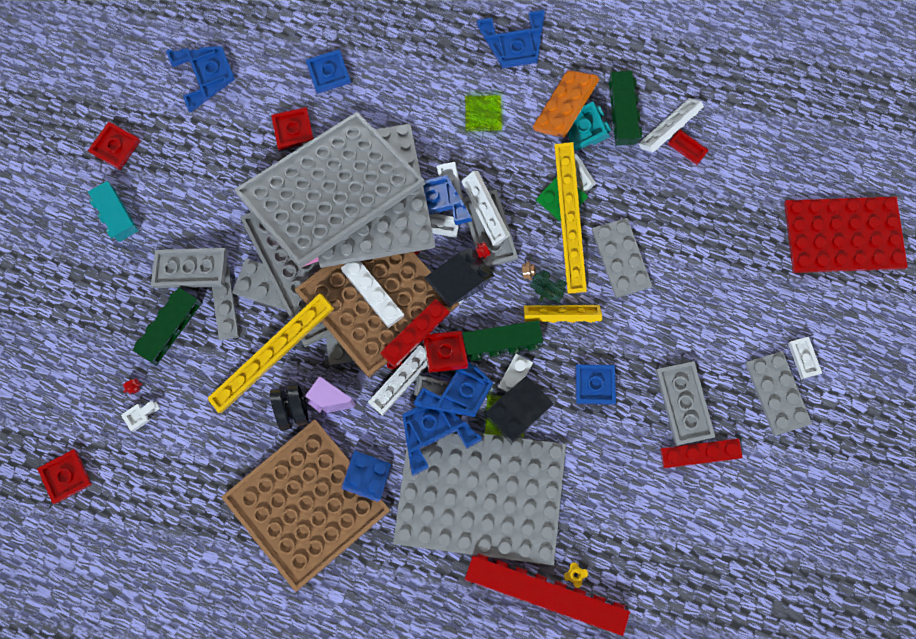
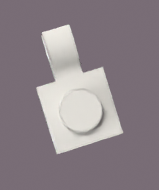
(138, 415)

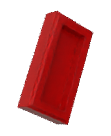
(688, 147)

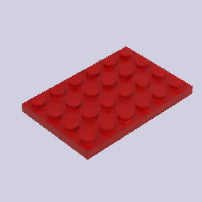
(845, 234)

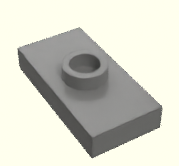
(431, 384)

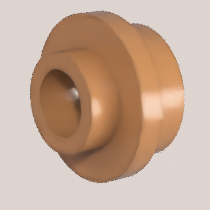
(528, 270)

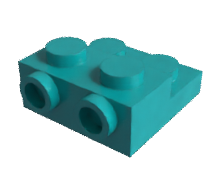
(588, 127)

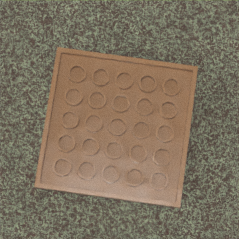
(353, 319)
(298, 506)

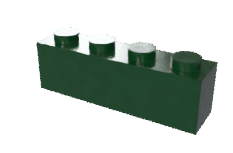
(624, 108)
(167, 326)
(503, 339)

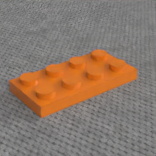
(566, 103)

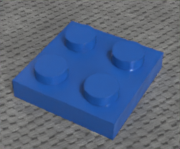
(328, 71)
(595, 384)
(366, 476)

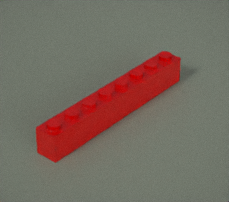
(547, 595)

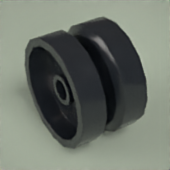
(289, 406)

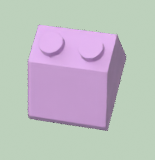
(327, 397)

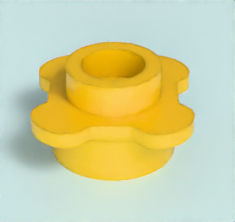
(577, 581)

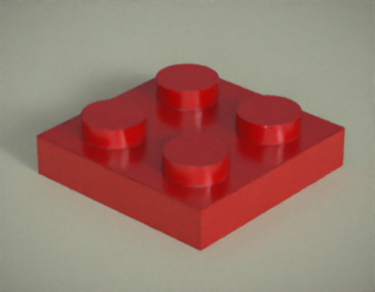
(292, 128)
(114, 145)
(445, 351)
(64, 476)

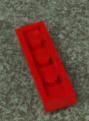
(414, 333)
(701, 453)

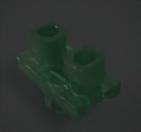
(548, 288)

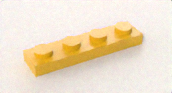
(567, 313)

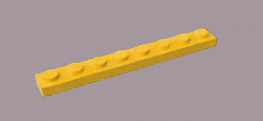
(570, 218)
(270, 353)

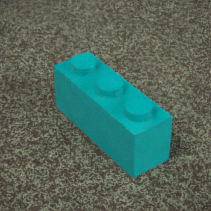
(112, 211)

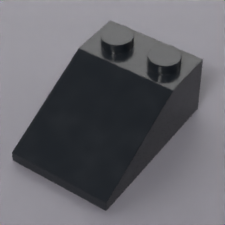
(460, 277)
(518, 409)

